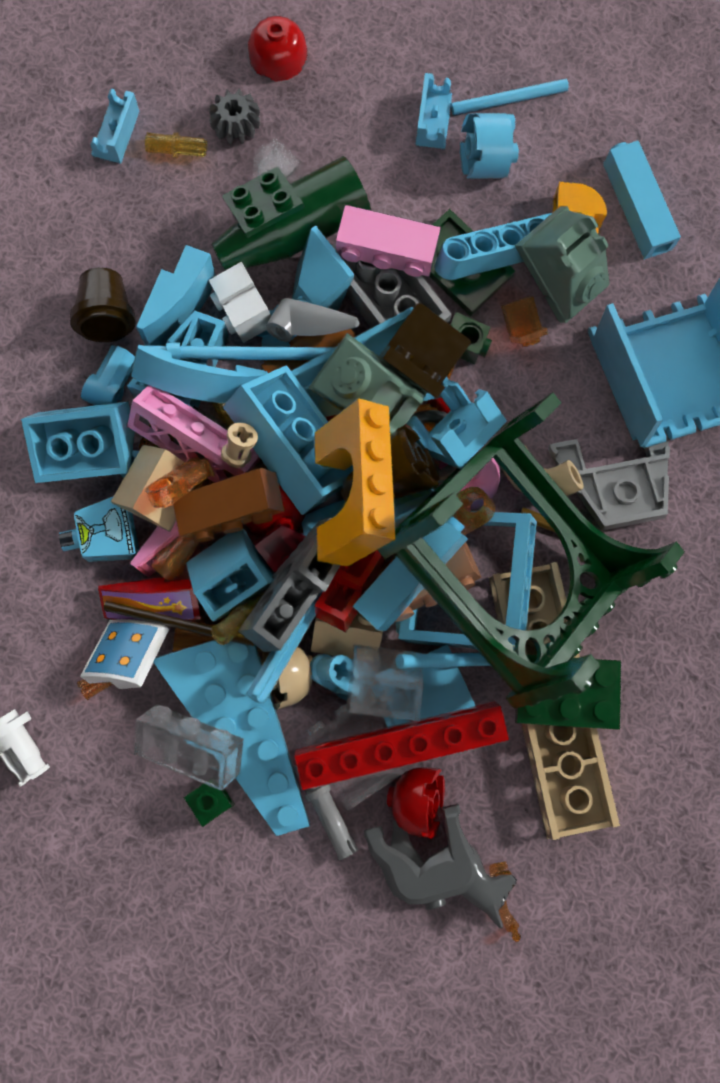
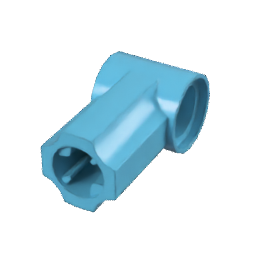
(108, 383)

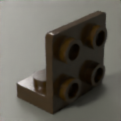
(425, 349)

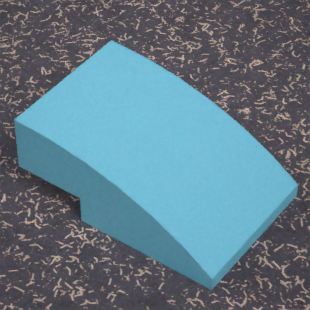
(176, 296)

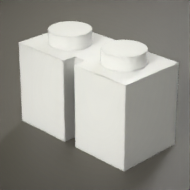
(241, 301)

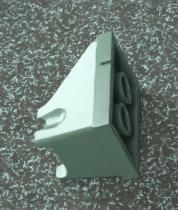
(566, 261)
(360, 373)

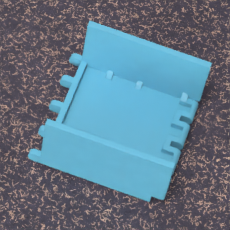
(664, 368)

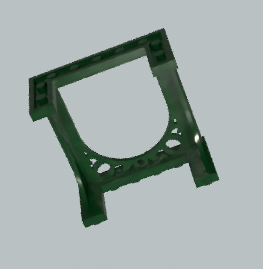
(608, 561)

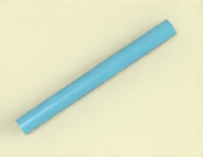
(509, 97)
(440, 660)

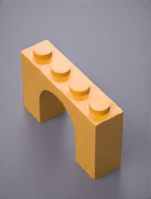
(367, 520)

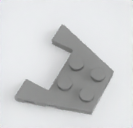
(621, 491)

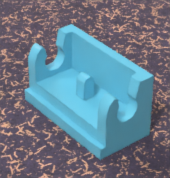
(434, 113)
(116, 127)

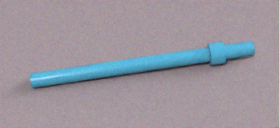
(242, 353)

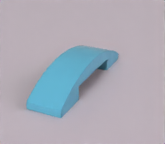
(189, 379)

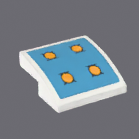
(125, 653)

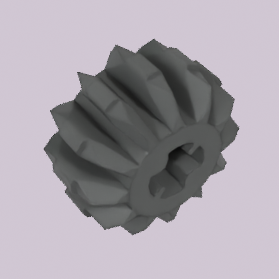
(234, 116)

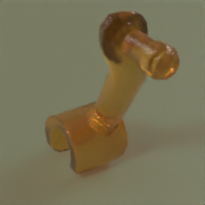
(507, 919)

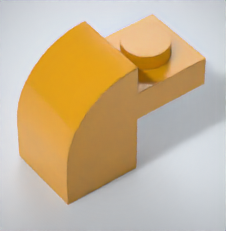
(581, 200)

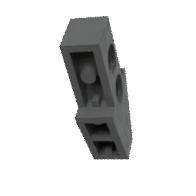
(289, 595)

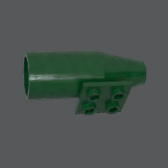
(278, 215)

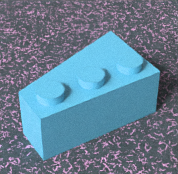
(195, 331)

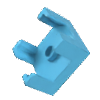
(462, 429)

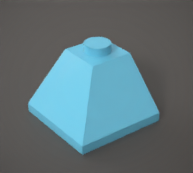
(321, 273)

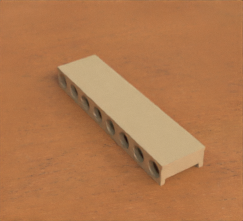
(563, 760)

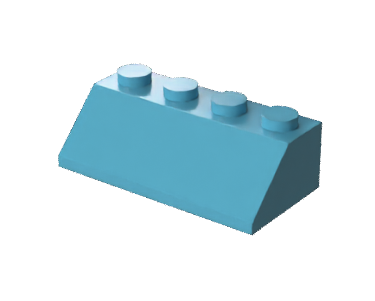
(286, 437)

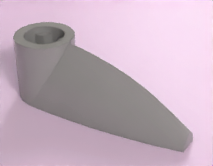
(307, 319)

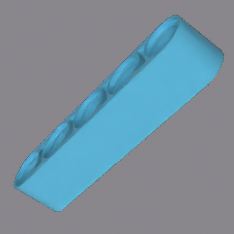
(483, 249)

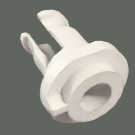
(19, 749)

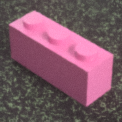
(387, 241)

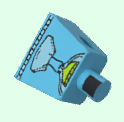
(102, 533)

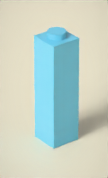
(641, 199)
(398, 587)

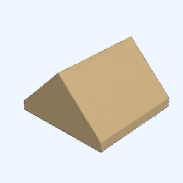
(147, 467)

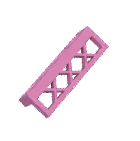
(188, 426)

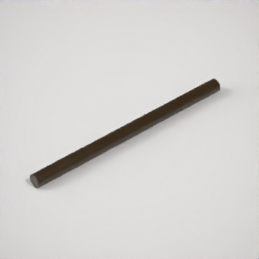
(167, 620)

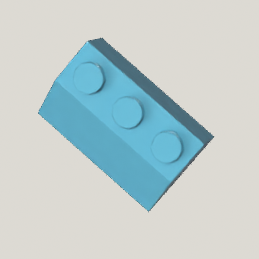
(79, 442)

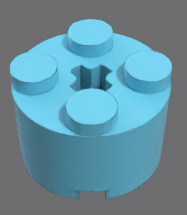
(488, 145)

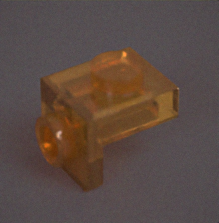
(523, 322)

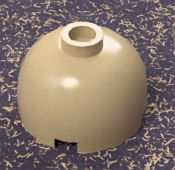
(294, 680)

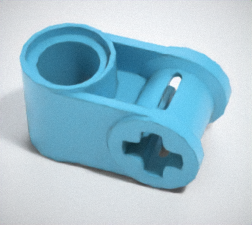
(332, 673)

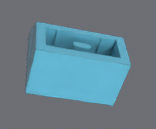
(228, 574)

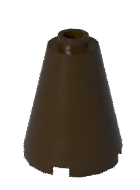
(411, 466)

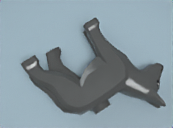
(444, 874)

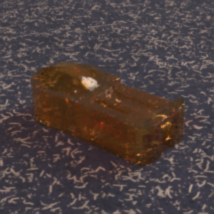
(177, 483)

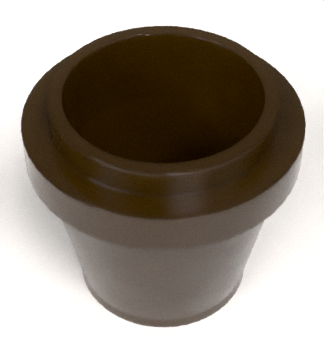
(102, 307)

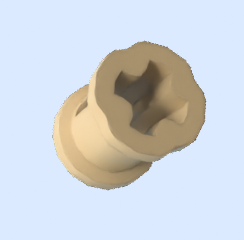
(241, 444)

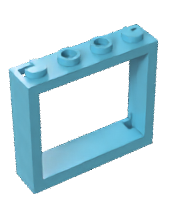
(518, 592)

